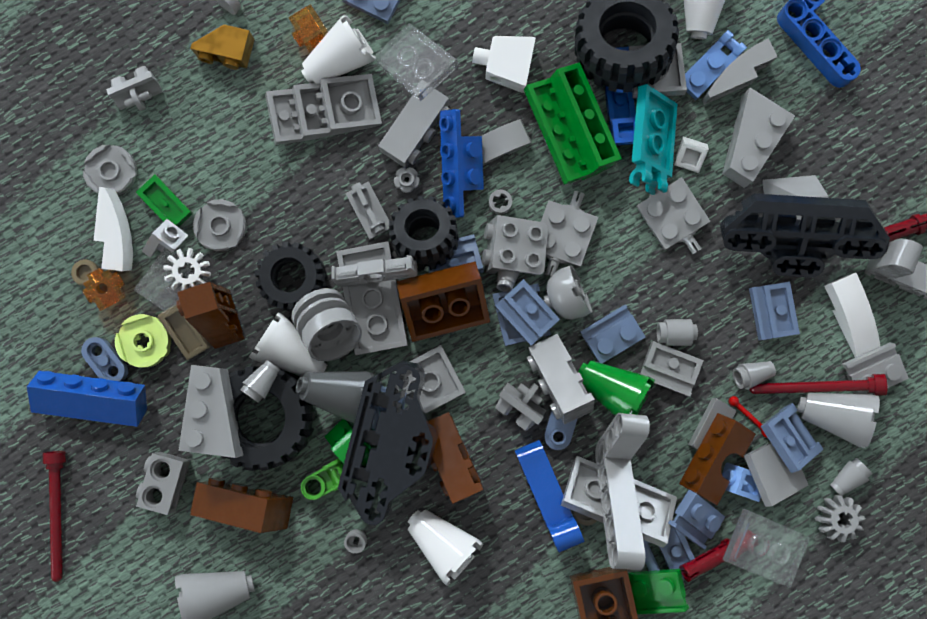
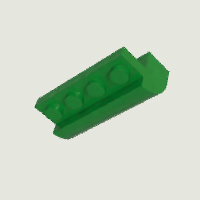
(572, 124)

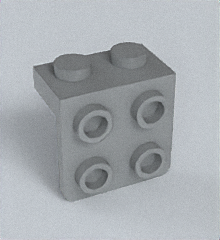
(515, 245)

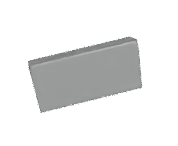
(714, 407)

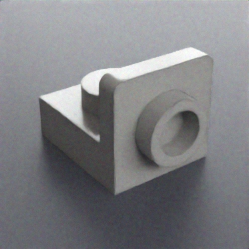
(165, 236)

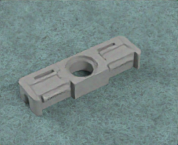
(374, 271)

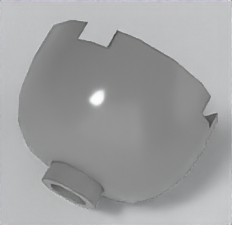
(567, 294)

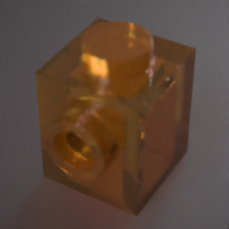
(307, 27)

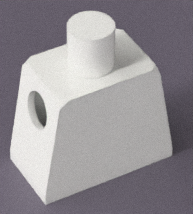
(507, 60)

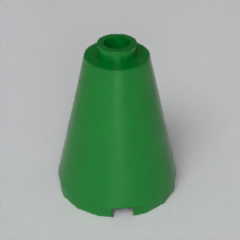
(616, 388)

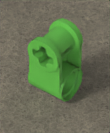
(327, 477)

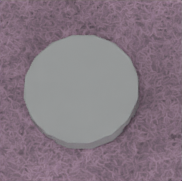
(102, 173)
(225, 231)

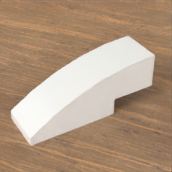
(114, 231)
(854, 314)

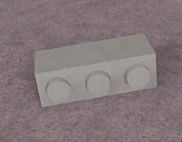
(413, 128)

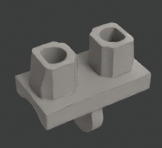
(135, 90)
(523, 400)

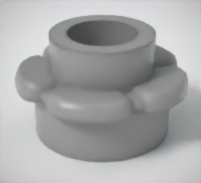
(413, 181)

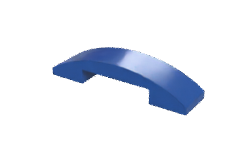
(621, 114)

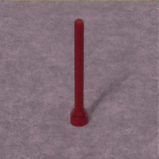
(875, 384)
(54, 461)

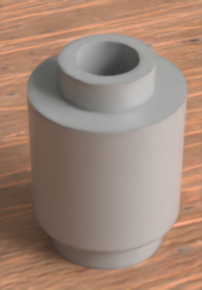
(676, 332)

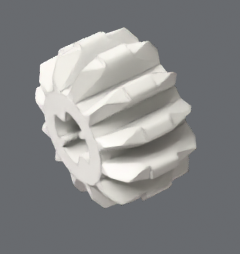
(182, 263)

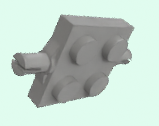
(674, 215)
(568, 233)

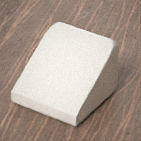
(691, 154)

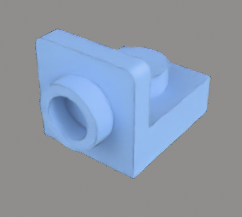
(741, 482)

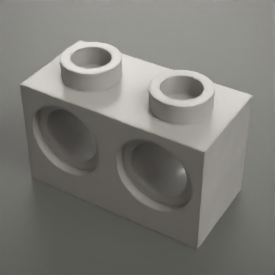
(168, 485)

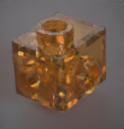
(104, 298)

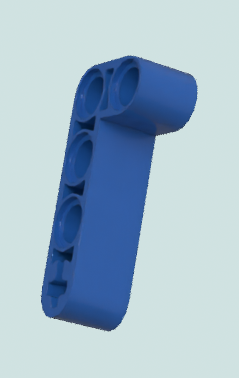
(822, 39)
(549, 496)

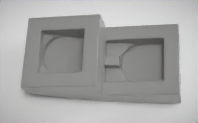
(504, 141)

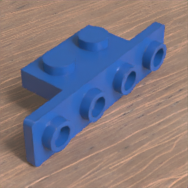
(460, 161)

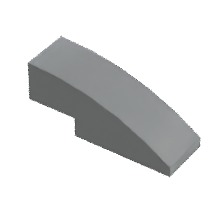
(742, 71)

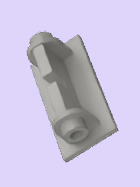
(368, 209)

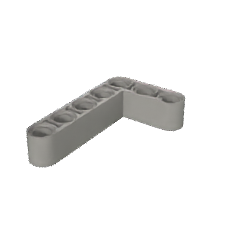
(901, 267)
(618, 490)

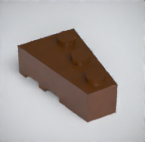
(211, 313)
(453, 460)
(240, 506)

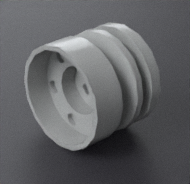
(326, 324)

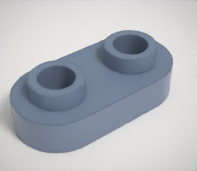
(105, 361)
(558, 426)

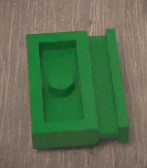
(658, 591)

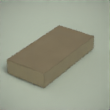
(183, 333)

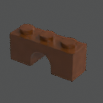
(704, 471)

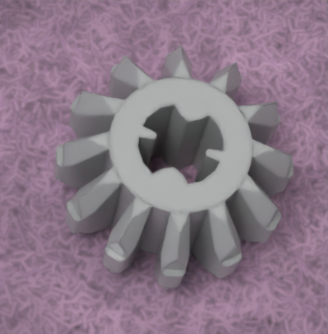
(830, 517)

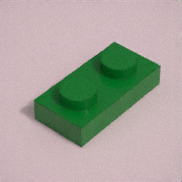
(164, 201)

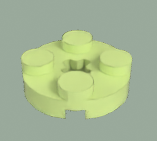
(135, 354)

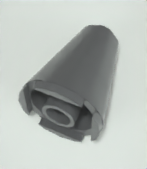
(334, 391)

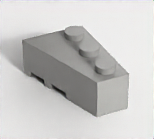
(754, 137)
(560, 379)
(209, 414)

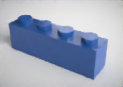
(87, 398)

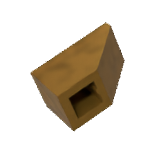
(225, 45)

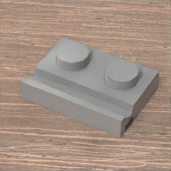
(877, 361)
(671, 368)

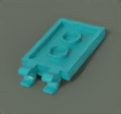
(653, 139)

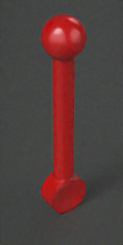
(734, 401)

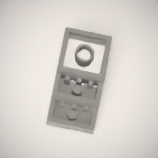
(323, 109)

